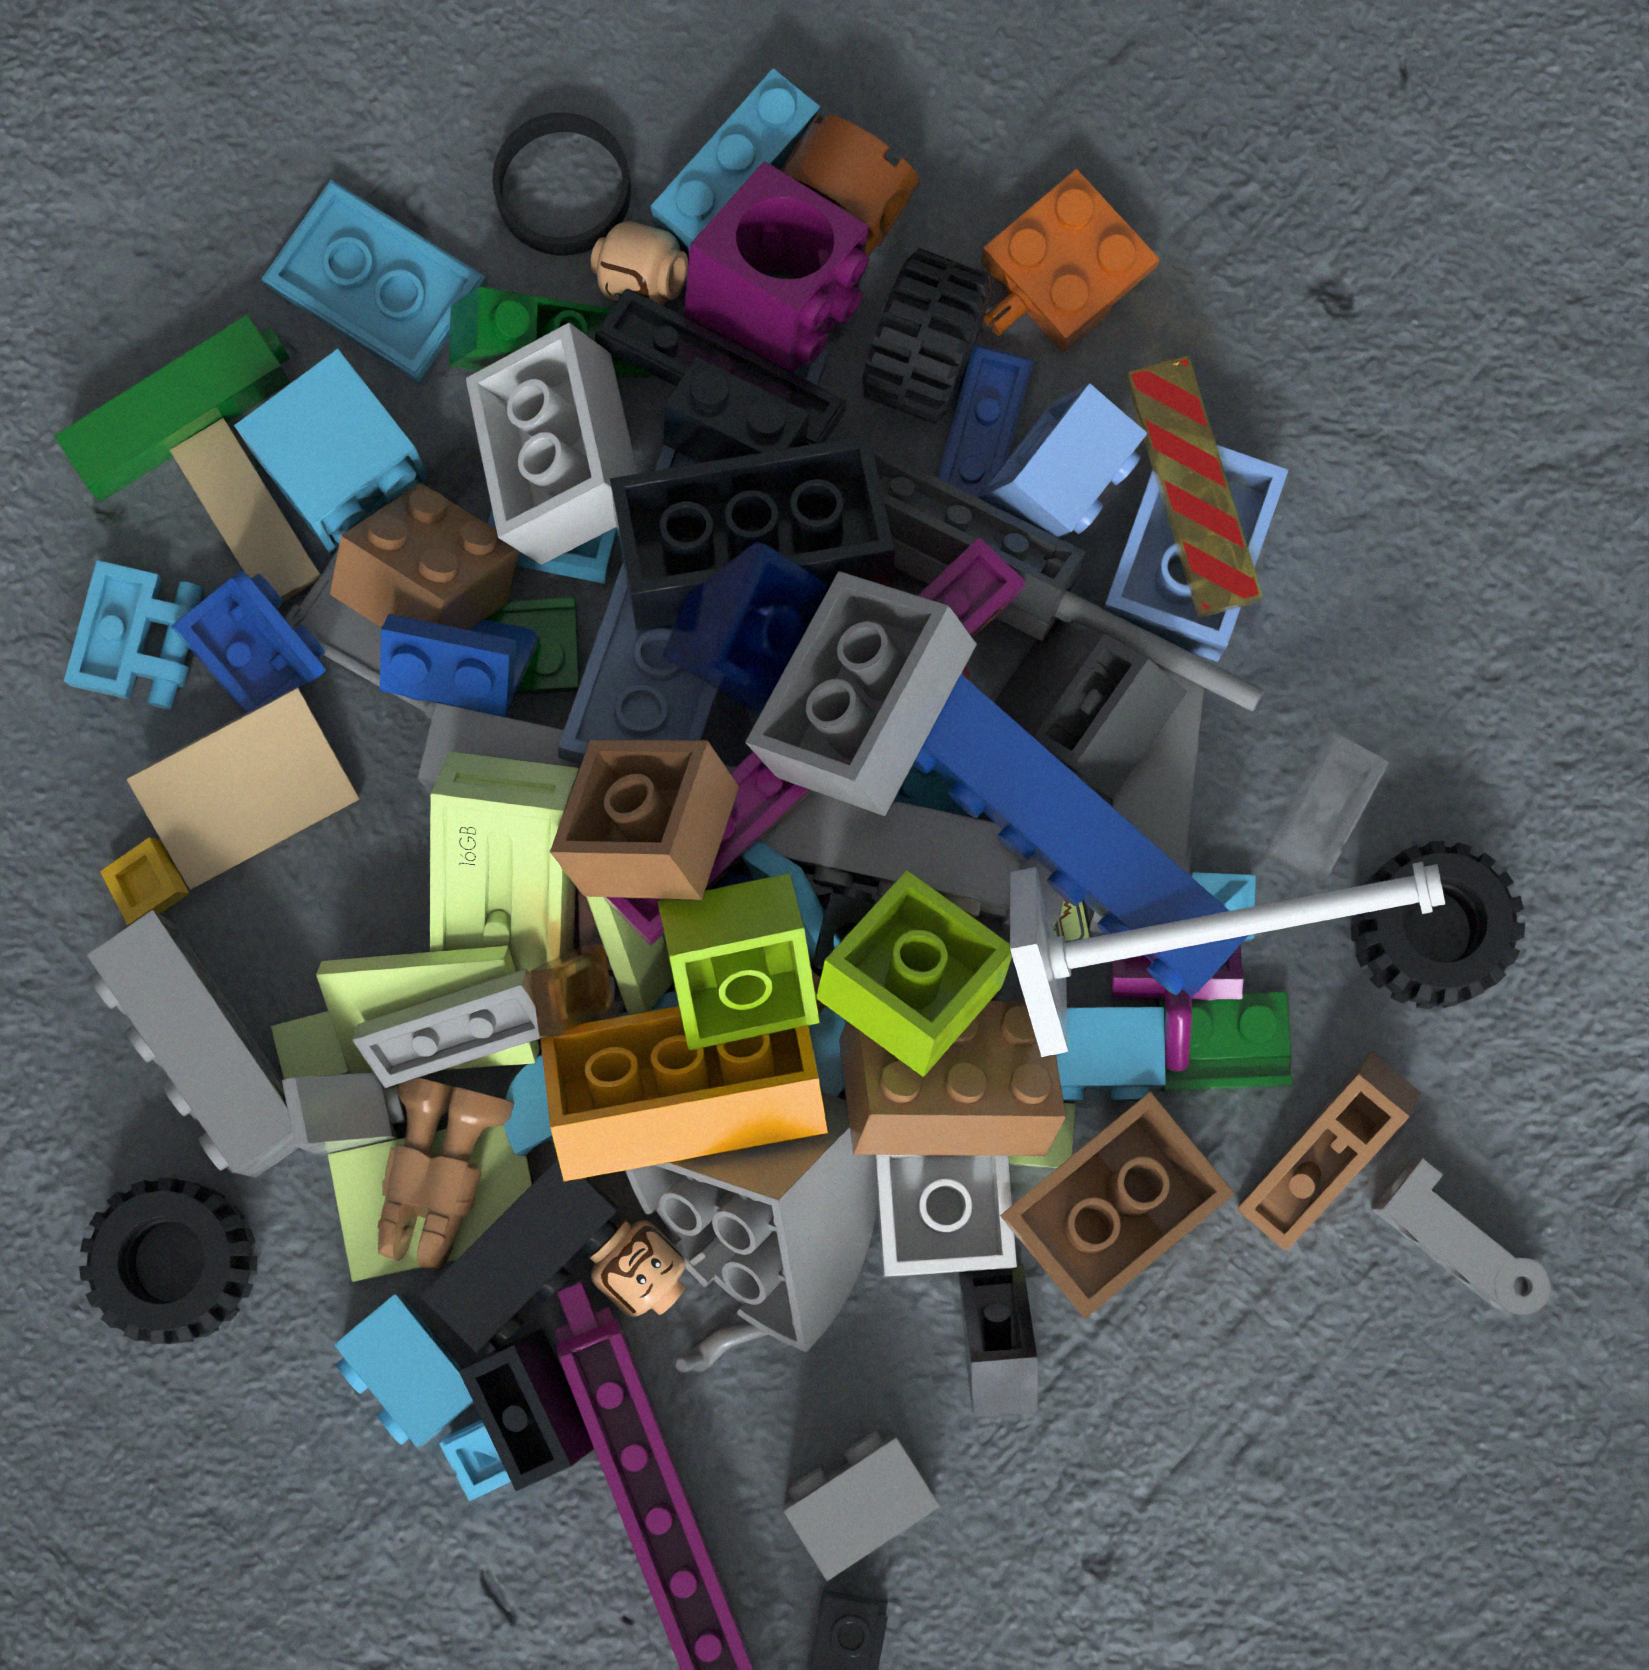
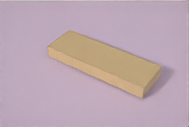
(244, 510)

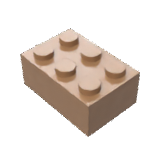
(978, 1099)

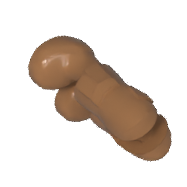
(430, 1184)

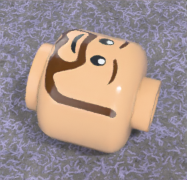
(639, 260)
(638, 1269)

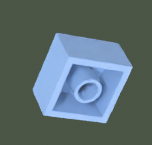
(1066, 463)

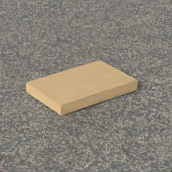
(243, 787)

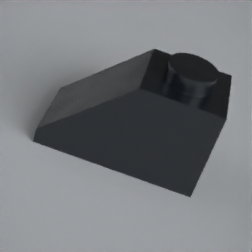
(999, 1342)

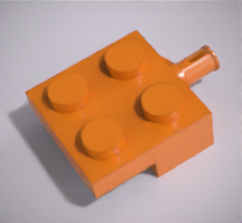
(1065, 262)

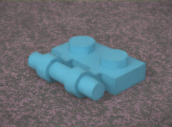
(115, 631)

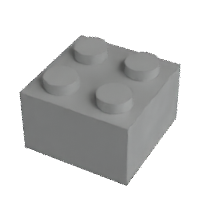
(858, 1504)

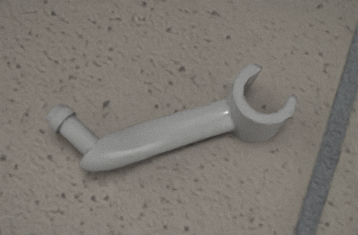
(711, 1348)

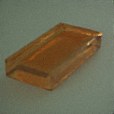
(571, 989)

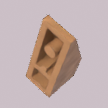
(1330, 1150)

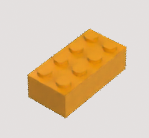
(637, 1097)

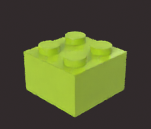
(739, 962)
(914, 973)

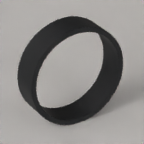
(546, 125)

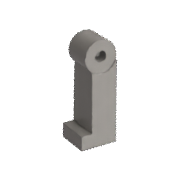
(1460, 1246)

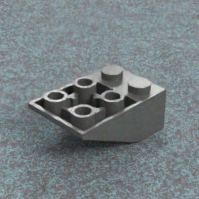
(1090, 702)

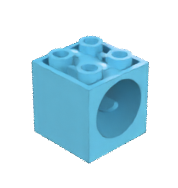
(332, 449)

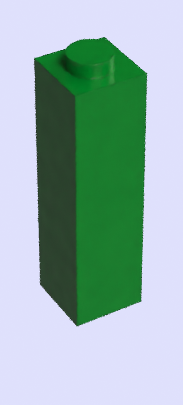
(173, 404)

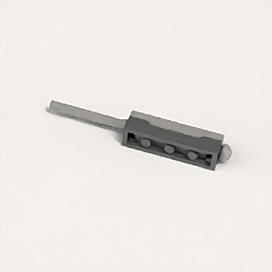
(939, 521)

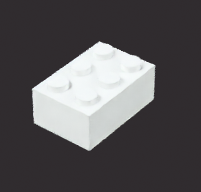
(551, 442)

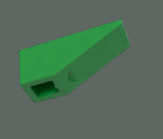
(499, 322)

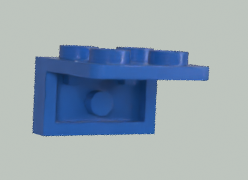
(249, 642)
(455, 665)

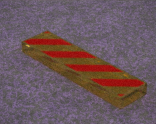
(1193, 487)

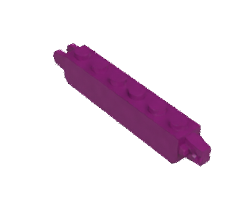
(648, 1488)

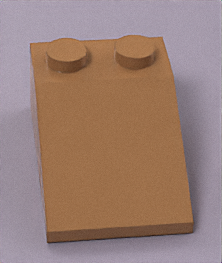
(1117, 1205)

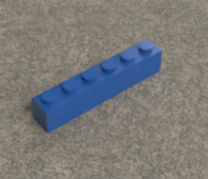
(1070, 832)

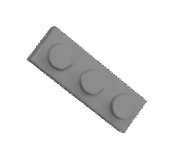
(450, 1029)

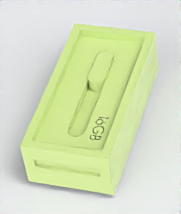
(494, 860)

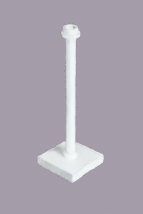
(1047, 960)

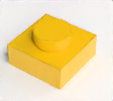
(144, 880)

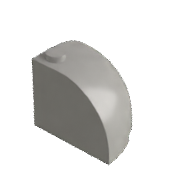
(773, 1224)

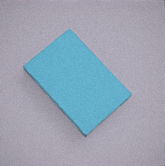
(372, 280)

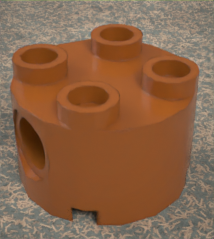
(853, 173)

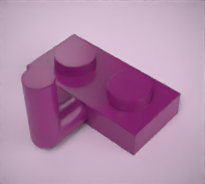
(1133, 980)

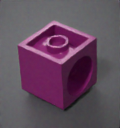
(786, 229)

